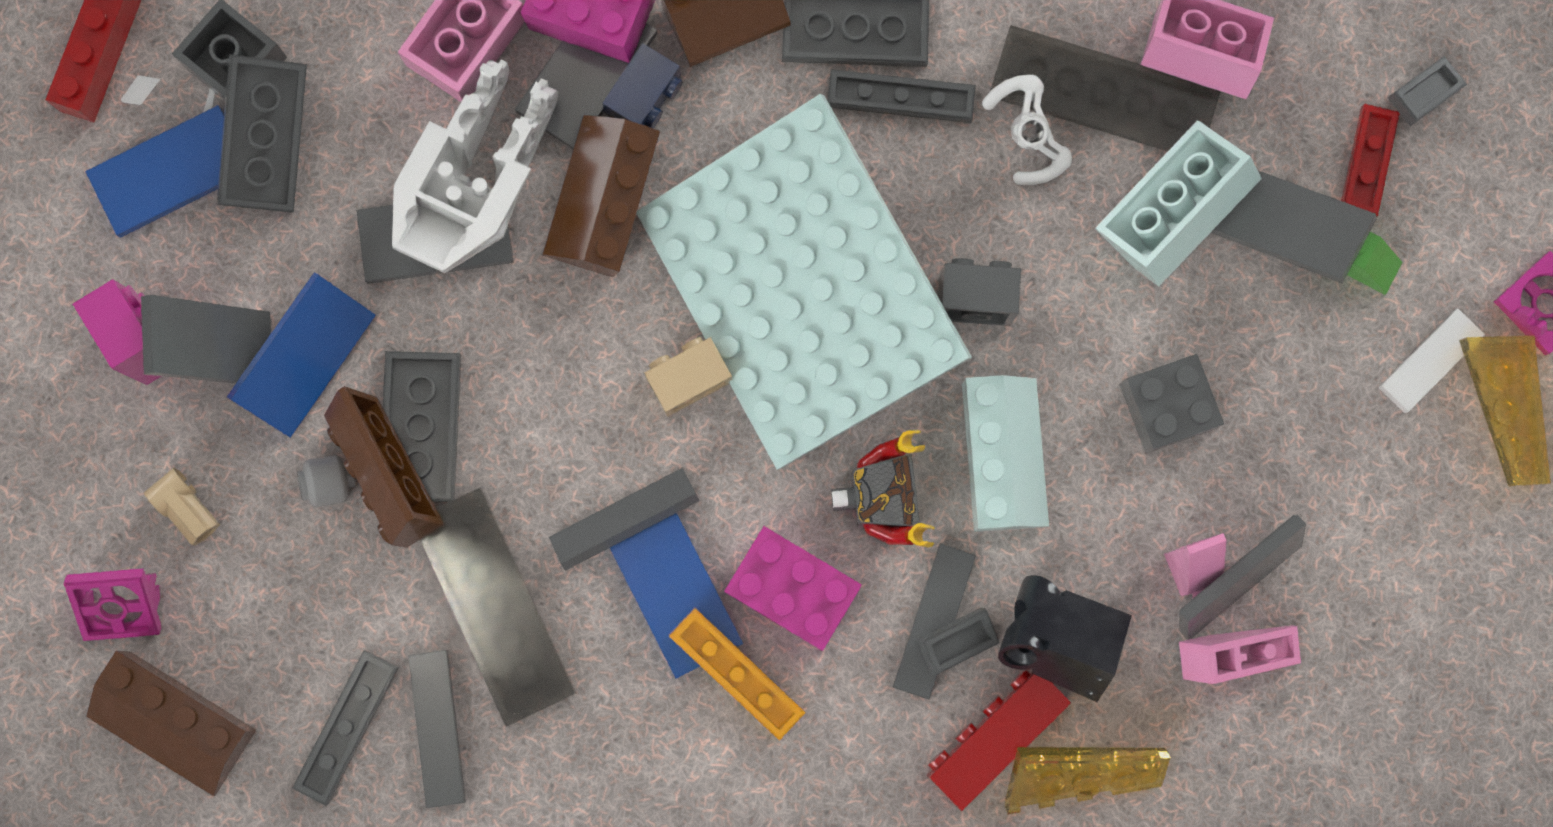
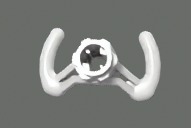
(1033, 89)

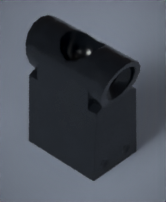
(1064, 638)

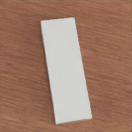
(1429, 361)

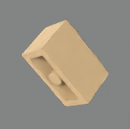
(688, 375)

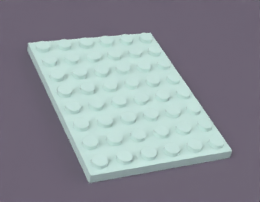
(802, 282)

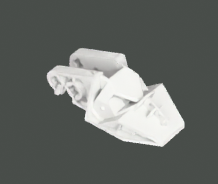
(436, 207)

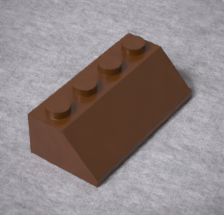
(601, 194)
(381, 468)
(168, 721)

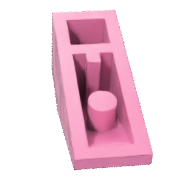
(1197, 564)
(1239, 654)

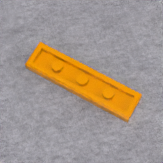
(737, 673)

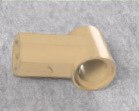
(179, 503)

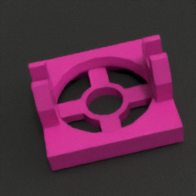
(1525, 317)
(84, 608)

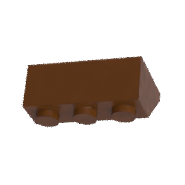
(719, 26)

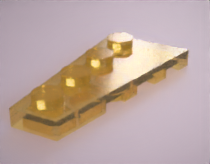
(1511, 400)
(1059, 773)

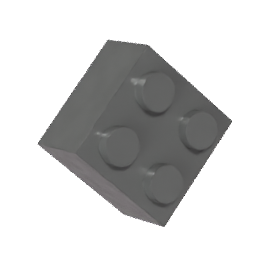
(215, 37)
(980, 292)
(1171, 403)

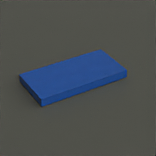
(161, 173)
(301, 355)
(669, 584)

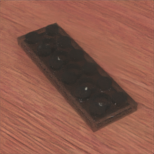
(1105, 90)
(495, 609)

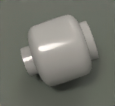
(324, 481)

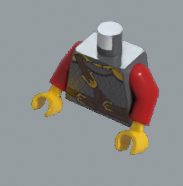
(886, 493)

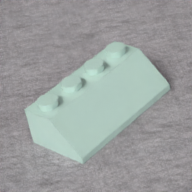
(1179, 202)
(1005, 453)

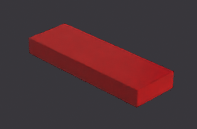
(1370, 157)

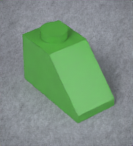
(1375, 264)

